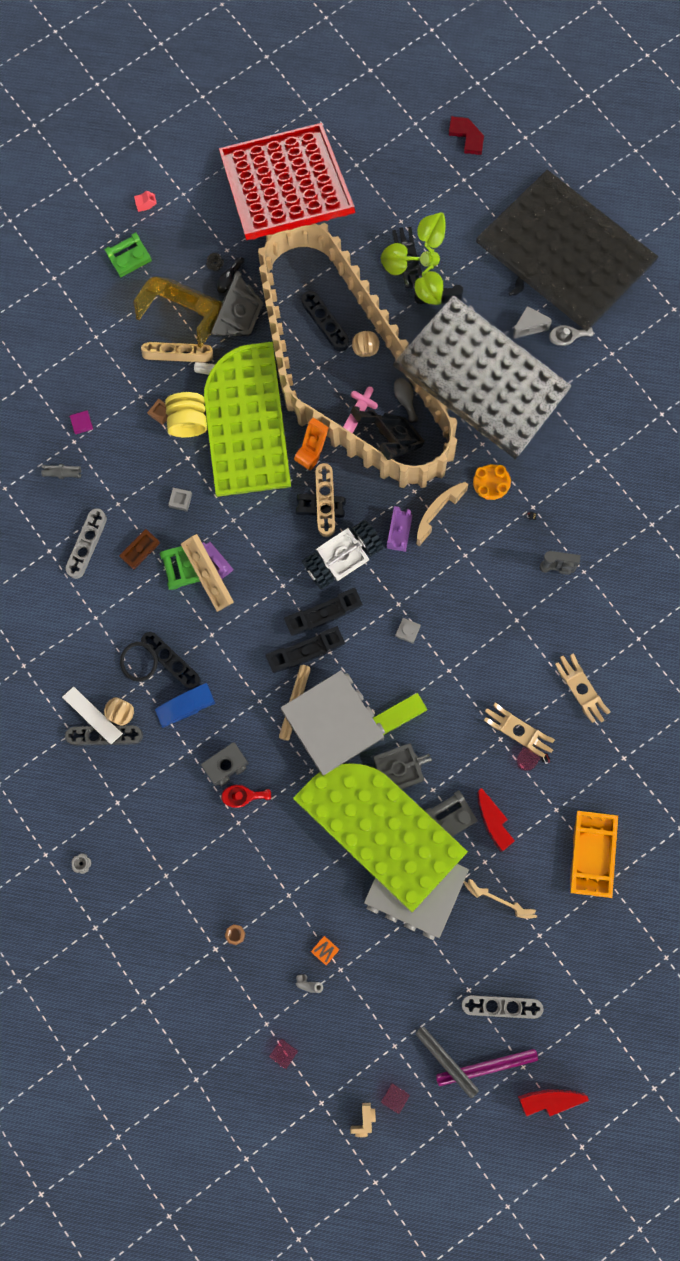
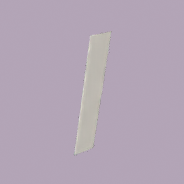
(92, 715)

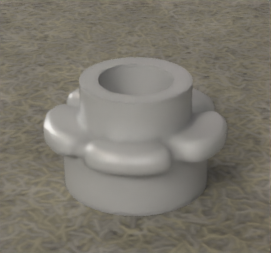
(76, 863)

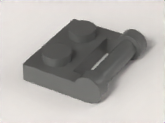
(561, 562)
(458, 819)

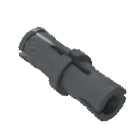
(61, 471)

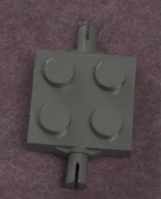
(402, 765)

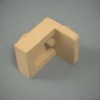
(368, 1118)

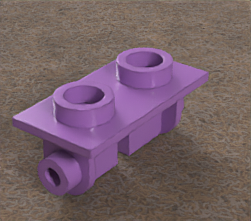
(221, 565)

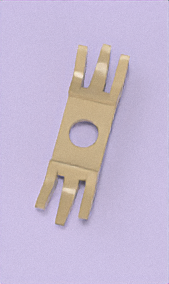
(585, 700)
(529, 736)
(519, 911)

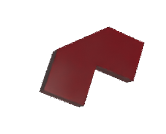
(465, 128)

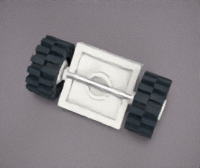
(342, 554)

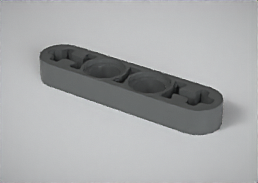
(102, 741)

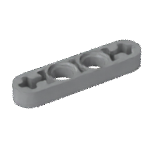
(82, 542)
(502, 1006)

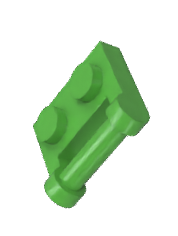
(131, 259)
(186, 569)

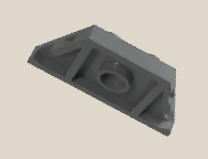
(238, 310)

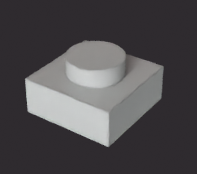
(180, 499)
(408, 630)

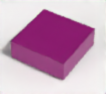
(81, 422)

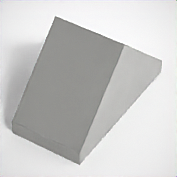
(531, 323)

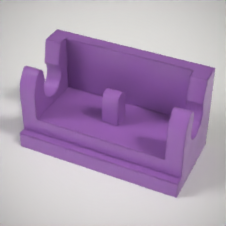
(399, 529)

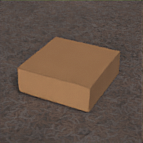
(158, 412)

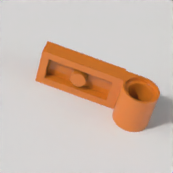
(312, 444)

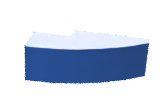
(185, 705)

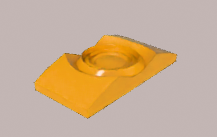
(594, 854)

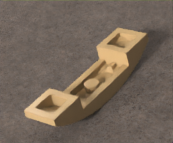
(452, 494)

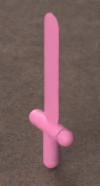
(362, 402)

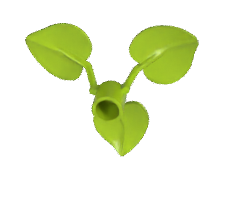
(430, 286)

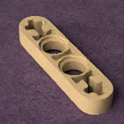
(158, 350)
(325, 499)

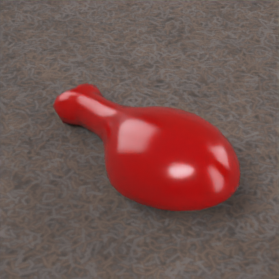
(239, 795)

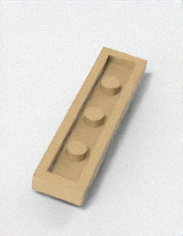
(207, 572)

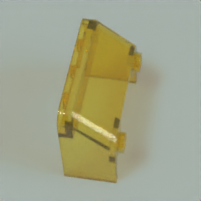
(183, 295)

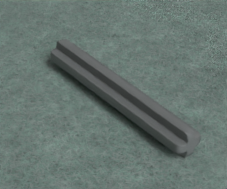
(447, 1062)

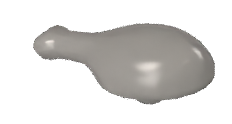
(565, 335)

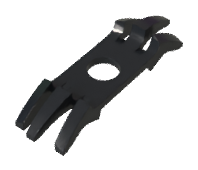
(414, 267)

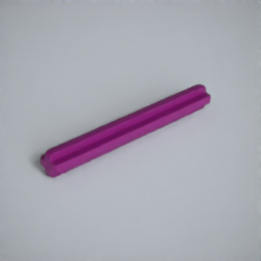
(491, 1066)

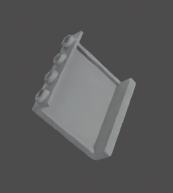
(333, 722)
(430, 914)

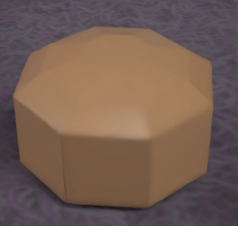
(235, 934)

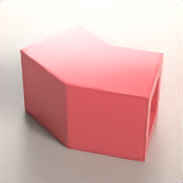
(145, 201)

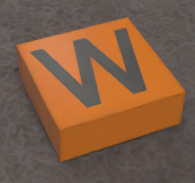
(325, 950)

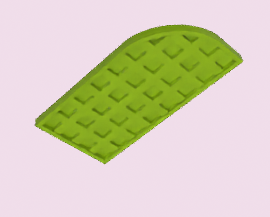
(246, 422)
(382, 830)

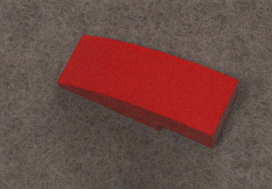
(493, 821)
(552, 1101)

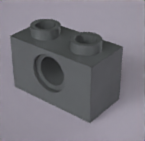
(213, 765)

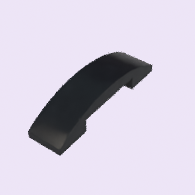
(323, 613)
(306, 650)

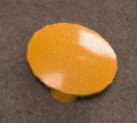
(491, 481)

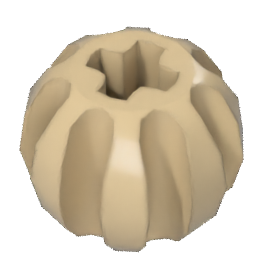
(365, 344)
(118, 711)

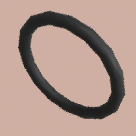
(154, 664)

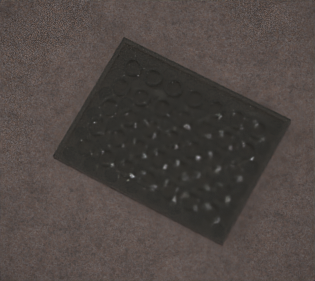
(567, 249)
(483, 376)

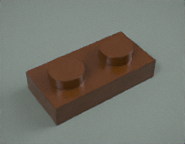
(139, 549)

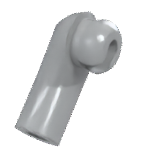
(312, 987)

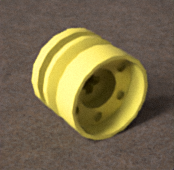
(186, 414)

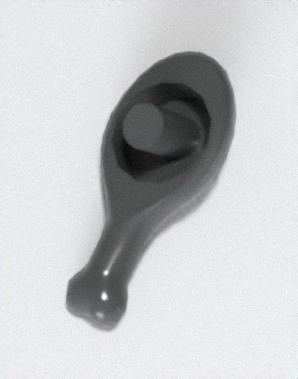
(404, 394)

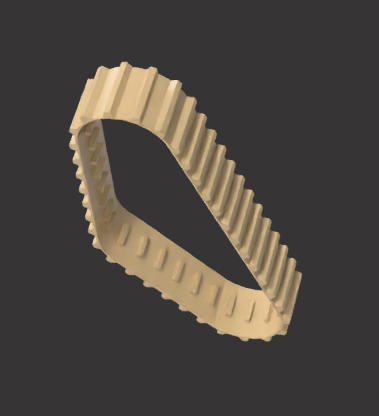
(319, 238)

